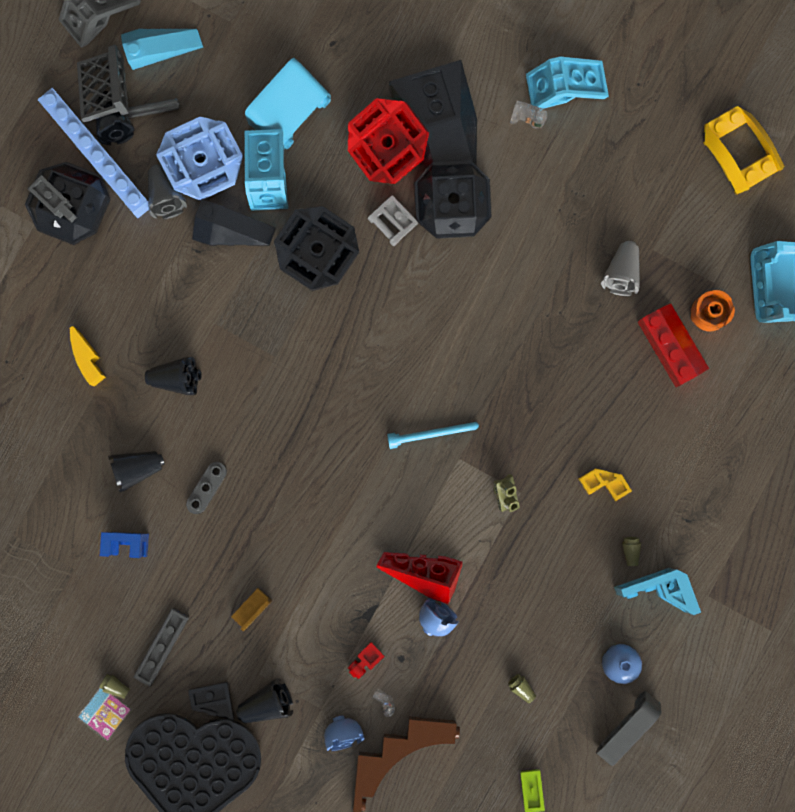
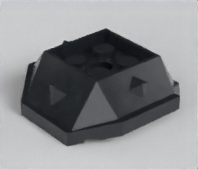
(88, 198)
(448, 219)
(316, 228)

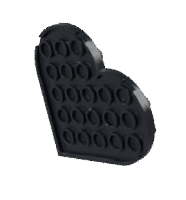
(192, 765)

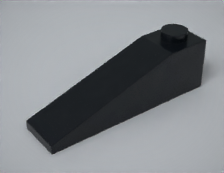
(222, 226)

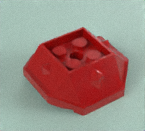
(370, 133)

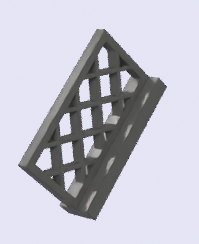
(115, 81)

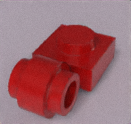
(369, 657)

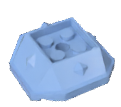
(200, 139)

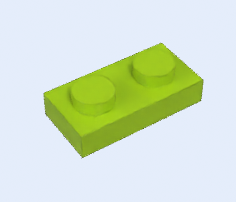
(532, 790)

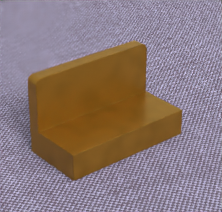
(251, 609)

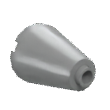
(623, 272)

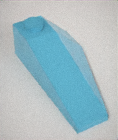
(154, 45)

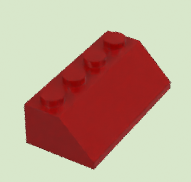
(673, 345)

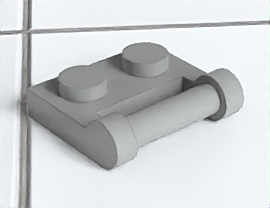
(397, 215)

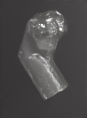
(387, 702)

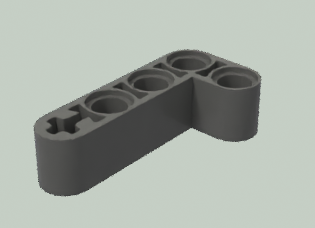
(630, 729)

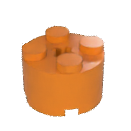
(721, 305)

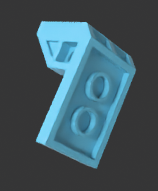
(565, 79)
(265, 170)
(678, 593)

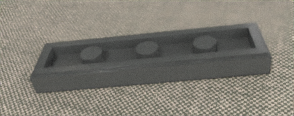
(161, 647)

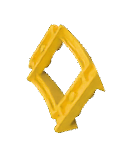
(753, 173)

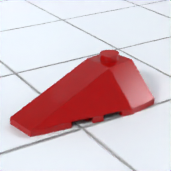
(429, 576)

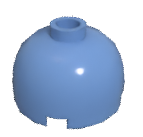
(437, 619)
(622, 664)
(342, 733)

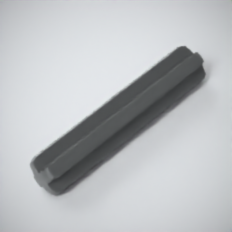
(153, 108)

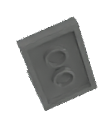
(89, 17)

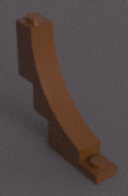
(374, 766)

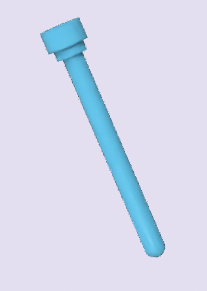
(395, 440)

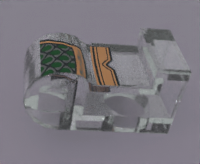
(529, 114)

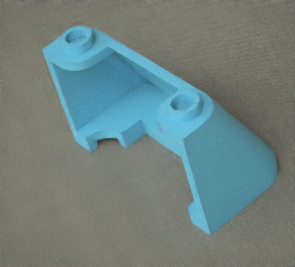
(287, 101)
(774, 281)

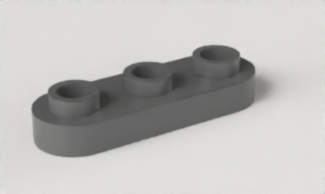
(214, 482)

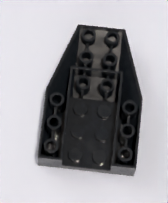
(445, 108)

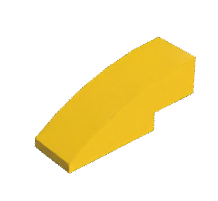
(85, 357)

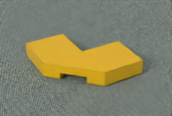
(598, 478)

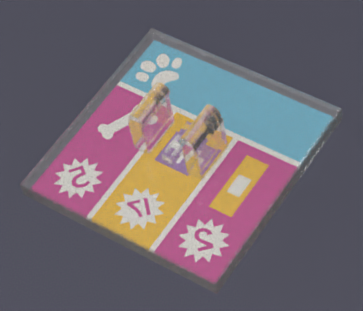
(104, 714)

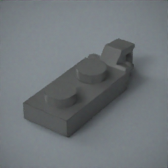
(52, 198)

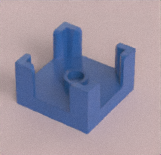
(111, 540)

